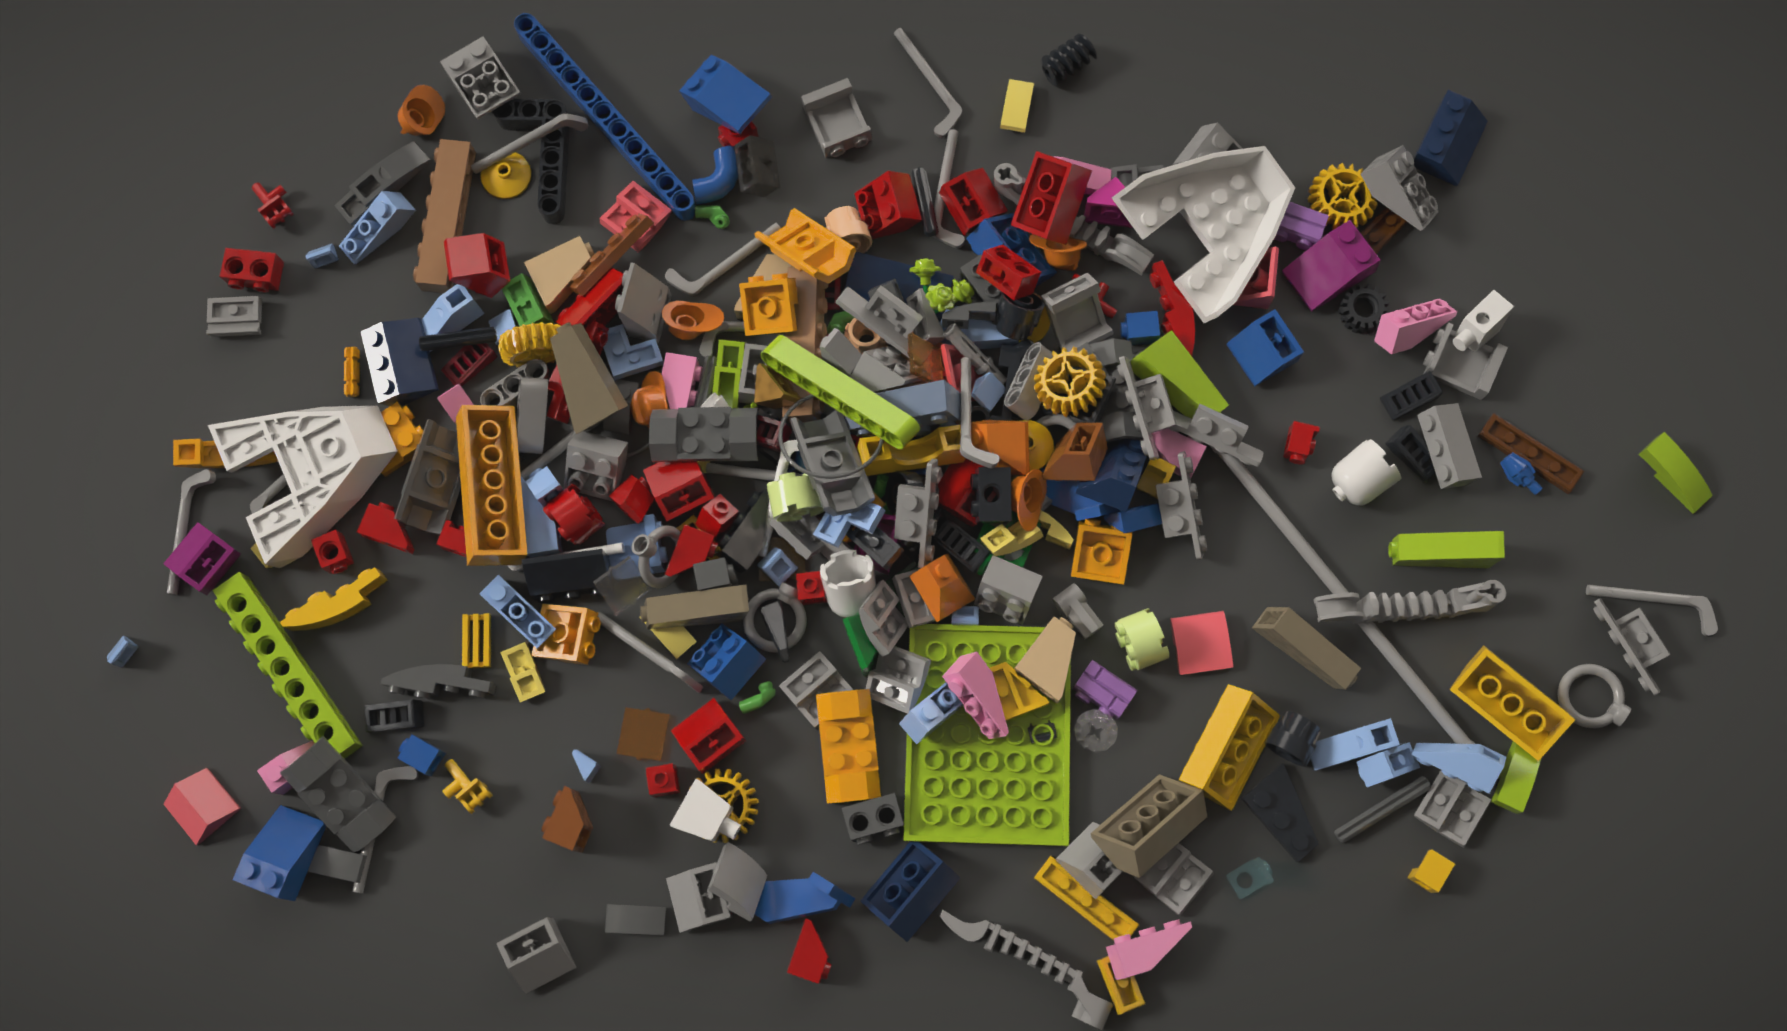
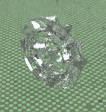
(1098, 720)

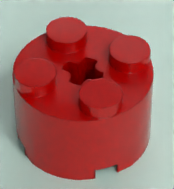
(574, 514)

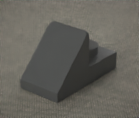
(622, 420)

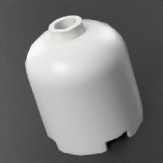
(1363, 474)
(847, 581)

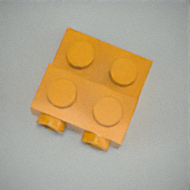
(769, 304)
(404, 435)
(1100, 552)
(572, 636)

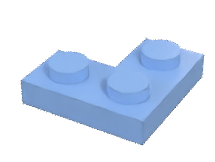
(627, 359)
(834, 528)

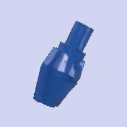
(1520, 472)

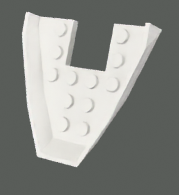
(1232, 206)
(326, 460)

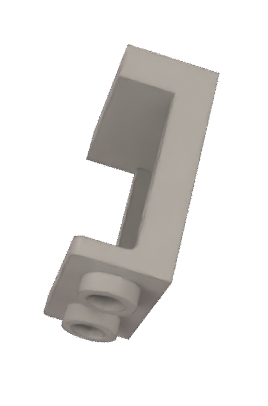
(836, 118)
(1076, 313)
(1463, 370)

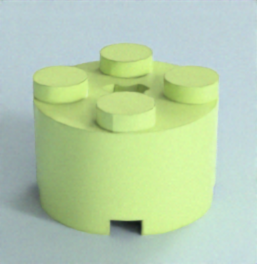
(793, 498)
(1142, 639)

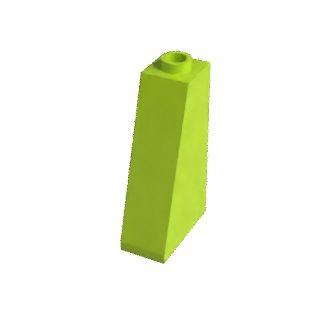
(1182, 376)
(1448, 549)

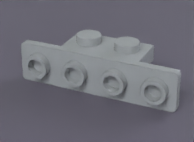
(883, 315)
(1150, 404)
(1220, 432)
(1179, 509)
(916, 512)
(801, 537)
(1638, 640)

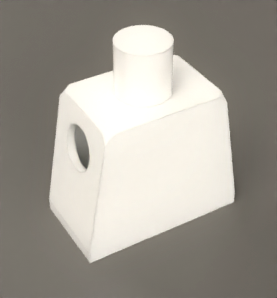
(1478, 329)
(705, 814)

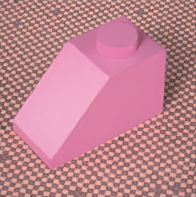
(270, 772)

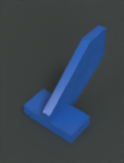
(1064, 496)
(799, 898)

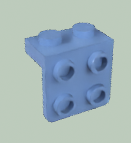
(627, 535)

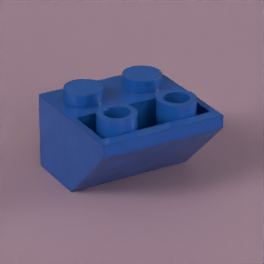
(1265, 348)
(726, 661)

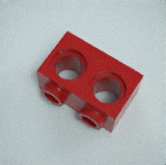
(253, 265)
(1008, 272)

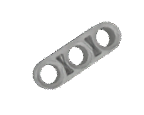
(503, 388)
(1021, 395)
(531, 414)

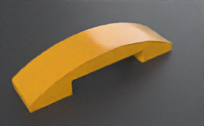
(204, 454)

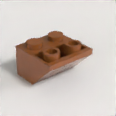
(1078, 454)
(569, 821)

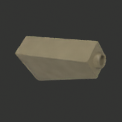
(584, 378)
(696, 608)
(1307, 646)

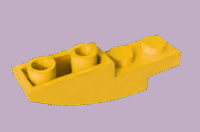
(327, 609)

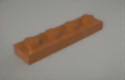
(604, 260)

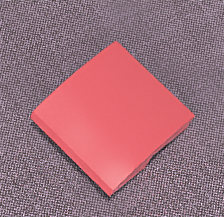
(631, 202)
(1201, 642)

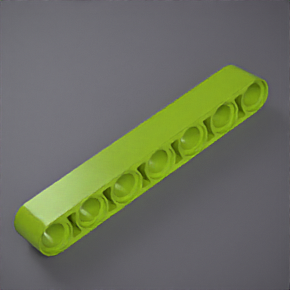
(840, 392)

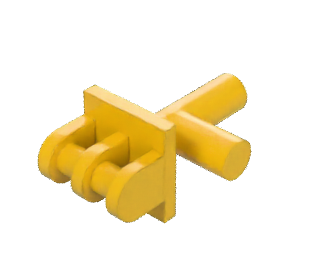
(472, 792)

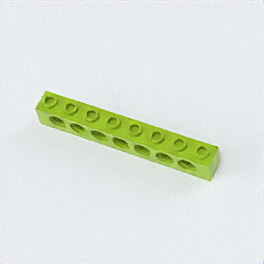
(229, 597)

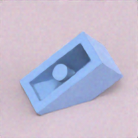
(543, 485)
(1387, 764)

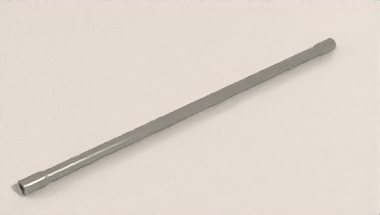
(1336, 587)

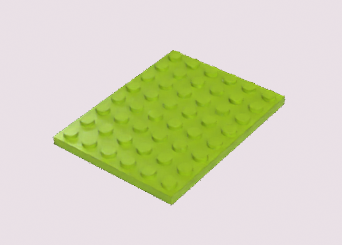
(981, 787)

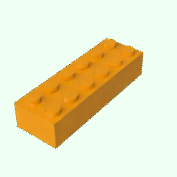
(491, 485)

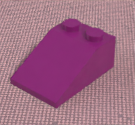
(1332, 266)

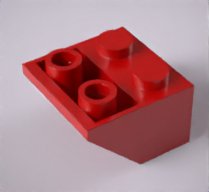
(972, 199)
(888, 204)
(477, 263)
(678, 486)
(956, 493)
(708, 736)

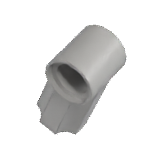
(1074, 605)

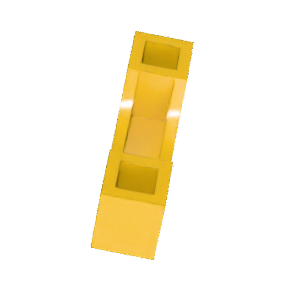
(940, 445)

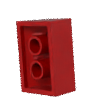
(1051, 198)
(597, 303)

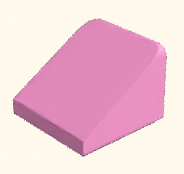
(453, 399)

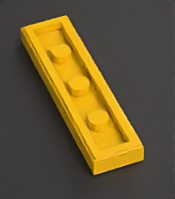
(1097, 911)

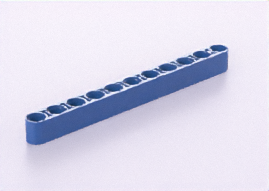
(601, 105)

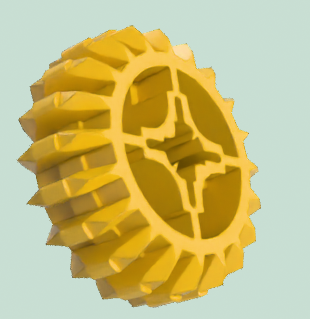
(1334, 183)
(528, 343)
(1049, 382)
(732, 797)

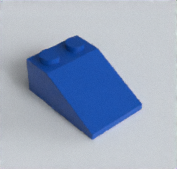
(724, 94)
(281, 854)

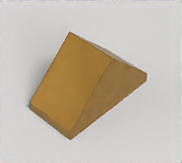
(773, 389)

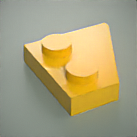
(1015, 692)

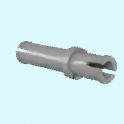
(969, 349)

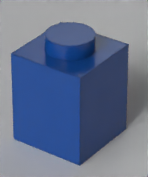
(1140, 328)
(420, 755)

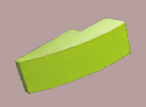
(728, 371)
(1676, 472)
(1516, 780)

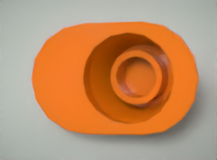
(421, 111)
(1058, 254)
(691, 319)
(649, 397)
(1027, 498)

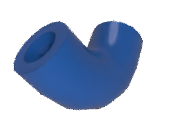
(721, 181)

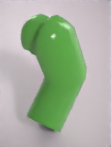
(714, 213)

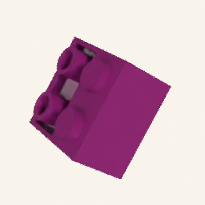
(202, 559)

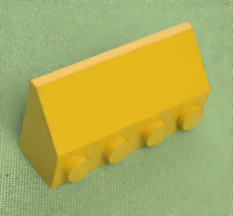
(1511, 703)
(1230, 746)

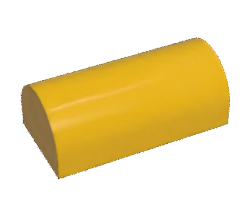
(1124, 991)

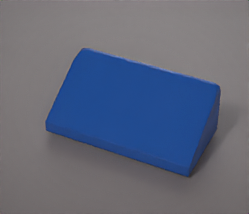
(1135, 518)

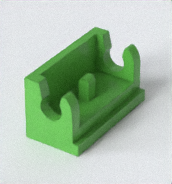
(526, 301)

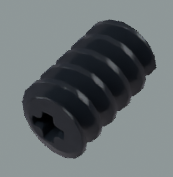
(1066, 57)

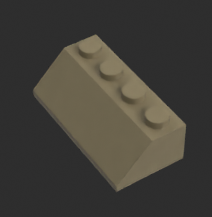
(1150, 824)

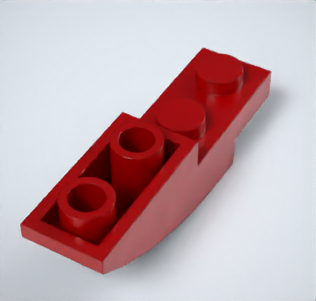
(1180, 315)
(558, 408)

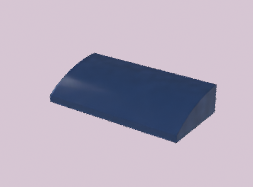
(871, 271)

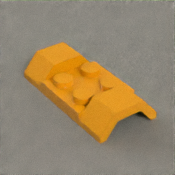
(810, 247)
(848, 746)

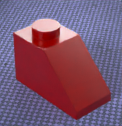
(633, 497)
(380, 526)
(692, 548)
(810, 955)

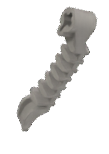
(1117, 249)
(1456, 602)
(1088, 1008)

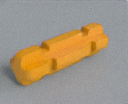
(351, 371)

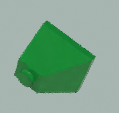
(861, 644)

